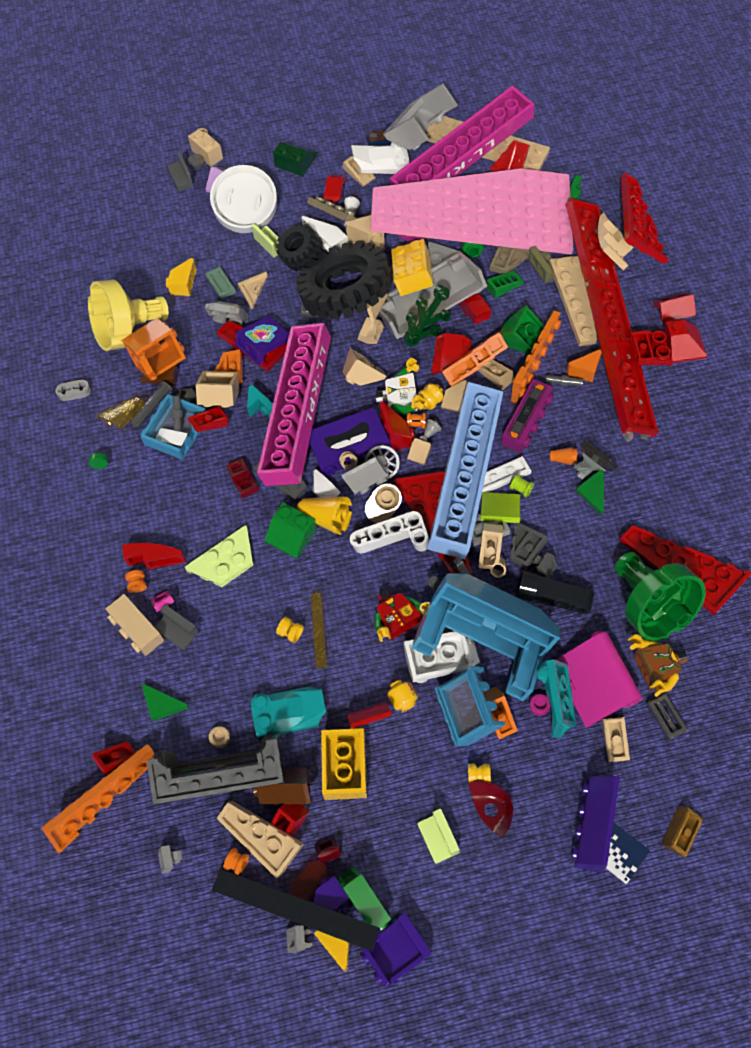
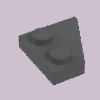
(526, 545)

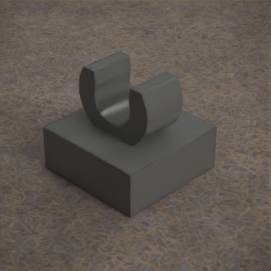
(545, 565)

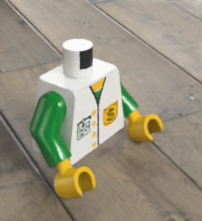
(401, 390)

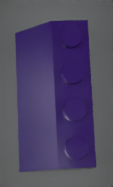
(596, 824)

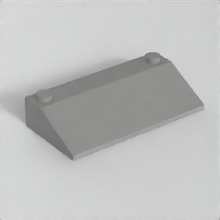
(455, 273)

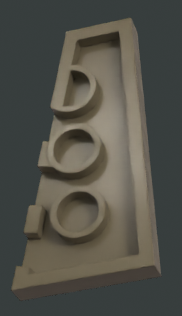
(328, 207)

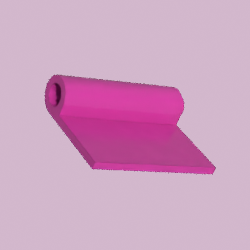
(599, 679)

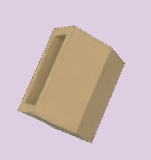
(370, 331)

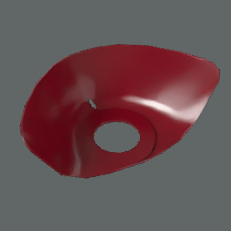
(486, 793)

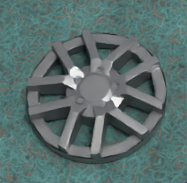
(385, 460)

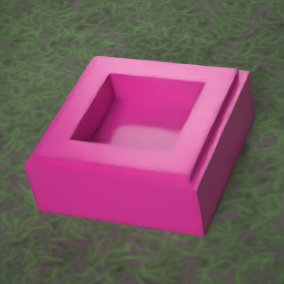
(162, 599)

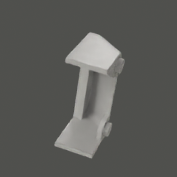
(412, 123)

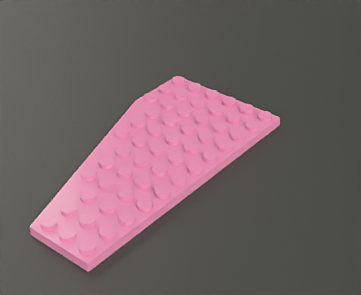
(489, 208)

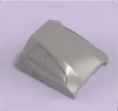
(223, 310)

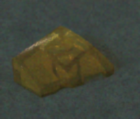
(121, 413)

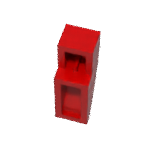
(476, 308)
(151, 555)

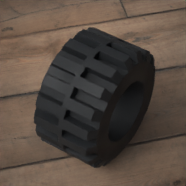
(294, 238)

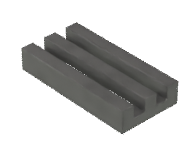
(660, 721)

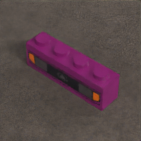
(527, 415)

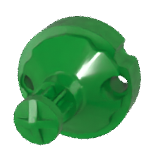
(660, 598)

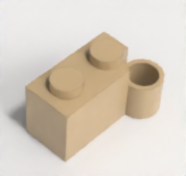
(206, 146)
(491, 549)

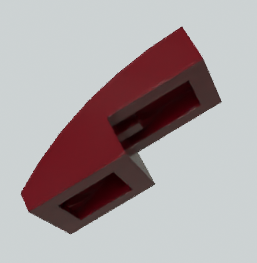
(242, 478)

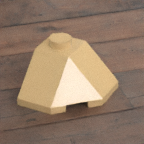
(360, 370)

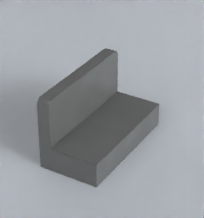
(180, 174)
(176, 628)

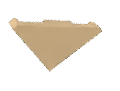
(252, 288)

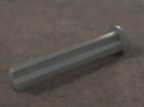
(151, 404)

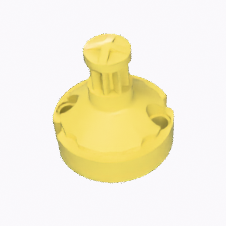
(115, 314)

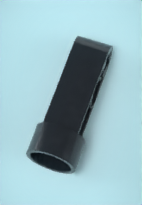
(554, 593)

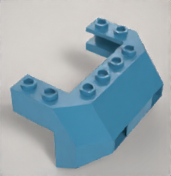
(492, 620)

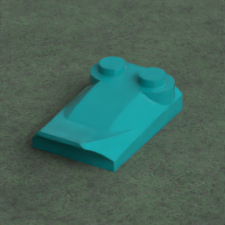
(559, 694)
(287, 711)

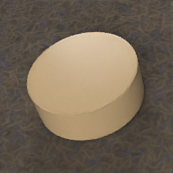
(219, 737)

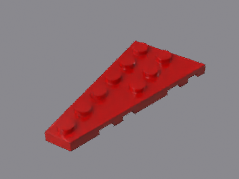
(638, 224)
(422, 496)
(719, 578)

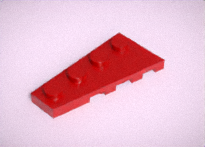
(228, 334)

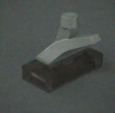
(593, 460)

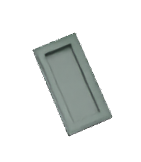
(220, 283)

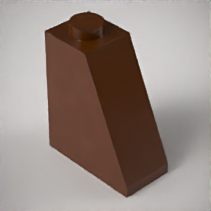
(293, 790)

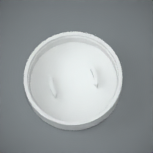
(243, 198)

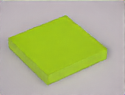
(500, 507)

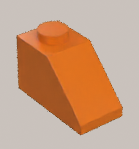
(502, 712)

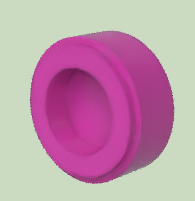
(539, 704)

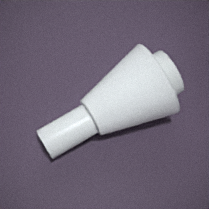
(351, 204)

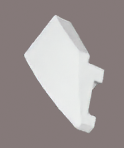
(322, 486)

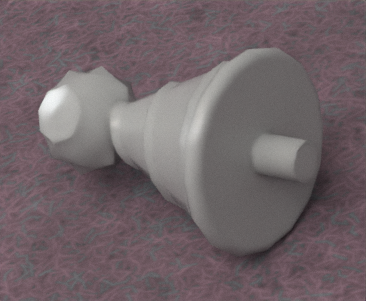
(432, 427)

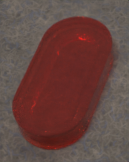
(308, 880)

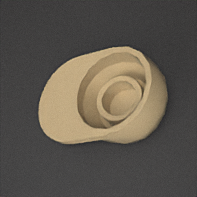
(383, 502)

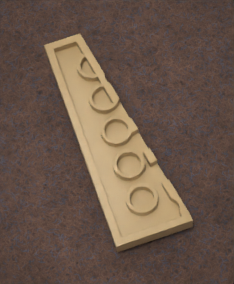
(574, 295)

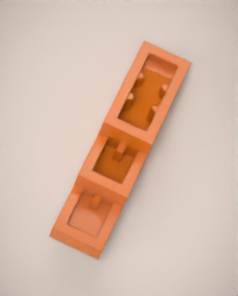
(474, 359)

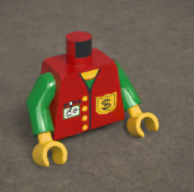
(397, 614)

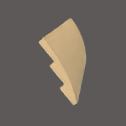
(613, 241)

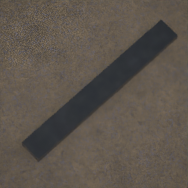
(297, 910)

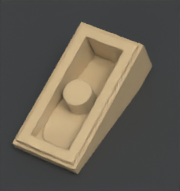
(353, 170)
(497, 374)
(615, 739)

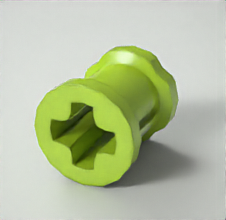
(522, 485)

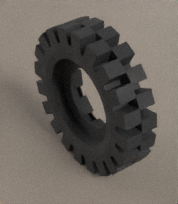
(373, 283)

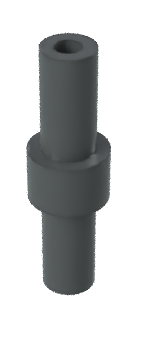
(564, 380)
(177, 413)

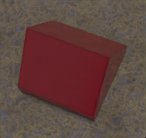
(327, 850)

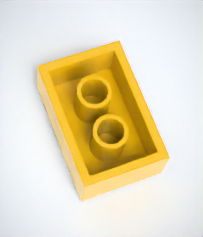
(412, 267)
(343, 764)

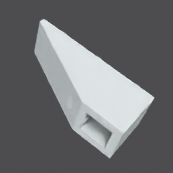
(327, 233)

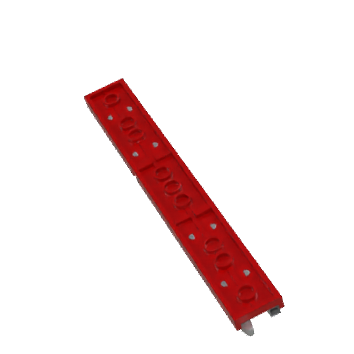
(612, 324)

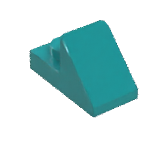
(257, 402)

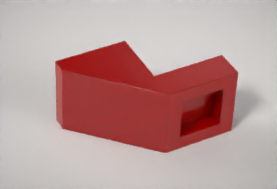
(334, 188)

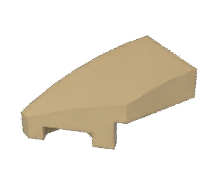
(453, 396)

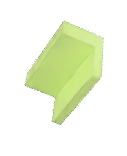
(266, 239)
(438, 837)

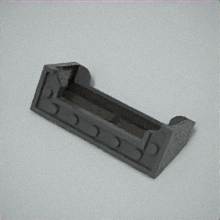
(217, 774)

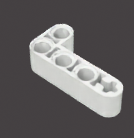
(388, 536)

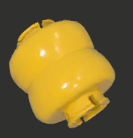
(432, 396)

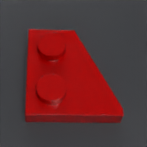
(512, 158)

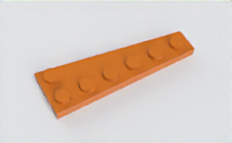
(533, 361)
(65, 826)

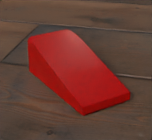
(209, 420)

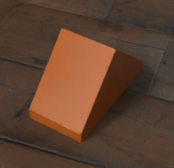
(584, 367)

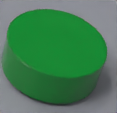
(98, 460)

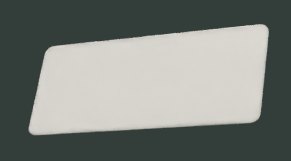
(171, 436)

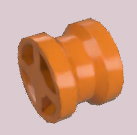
(135, 581)
(236, 861)

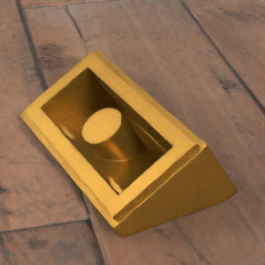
(682, 831)

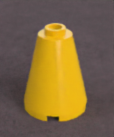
(328, 512)

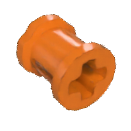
(422, 417)

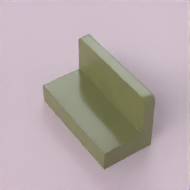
(540, 263)

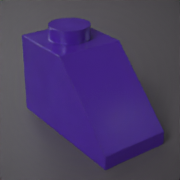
(331, 895)

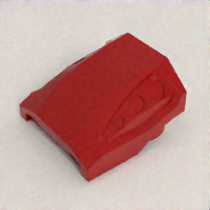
(650, 348)
(449, 349)

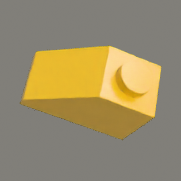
(182, 278)
(337, 948)

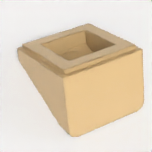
(419, 451)

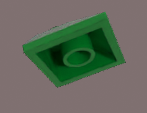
(522, 330)

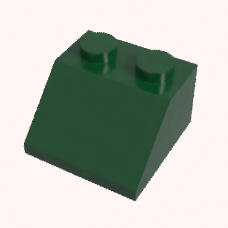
(293, 158)

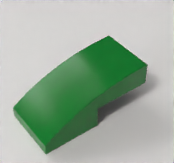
(575, 192)

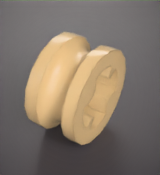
(353, 462)

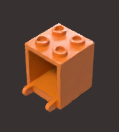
(150, 355)

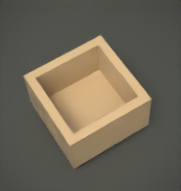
(217, 388)

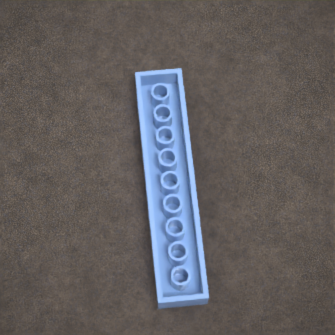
(465, 471)

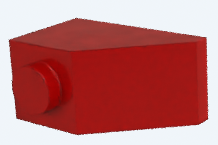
(290, 818)

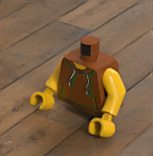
(657, 663)

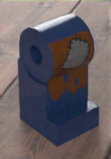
(376, 138)

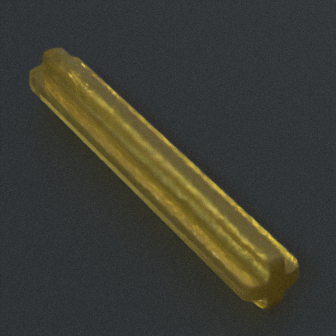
(318, 631)

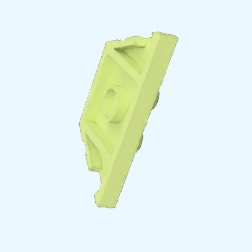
(225, 559)

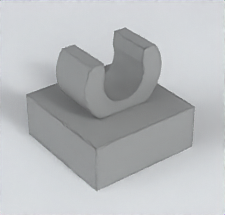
(168, 858)
(296, 939)

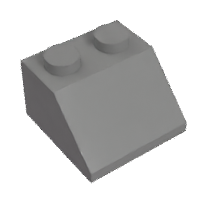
(366, 475)

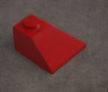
(684, 341)
(395, 428)

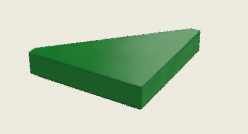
(593, 491)
(160, 704)

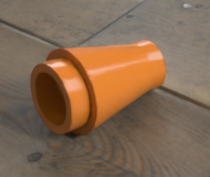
(566, 456)

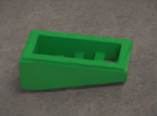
(503, 289)

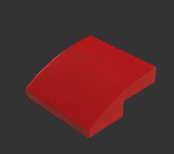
(369, 715)

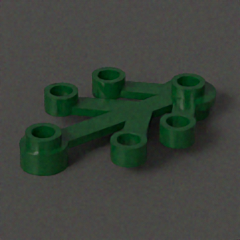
(414, 335)

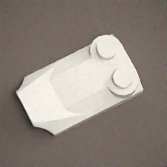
(380, 158)
(452, 655)

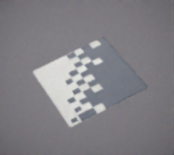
(625, 854)

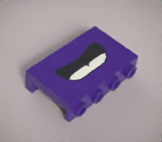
(353, 434)

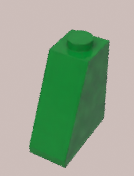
(363, 898)

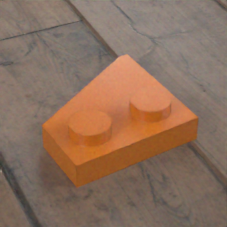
(231, 362)

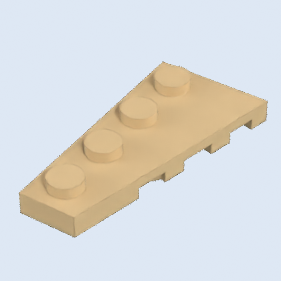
(265, 841)

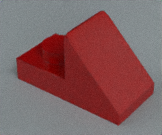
(112, 757)

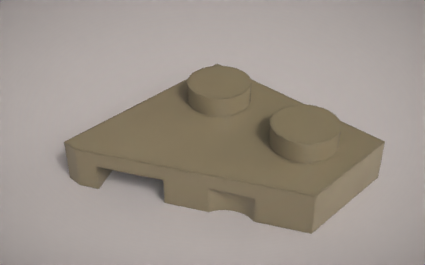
(507, 259)

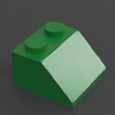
(290, 530)

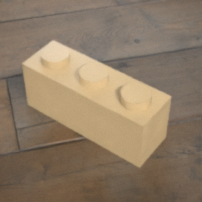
(134, 625)

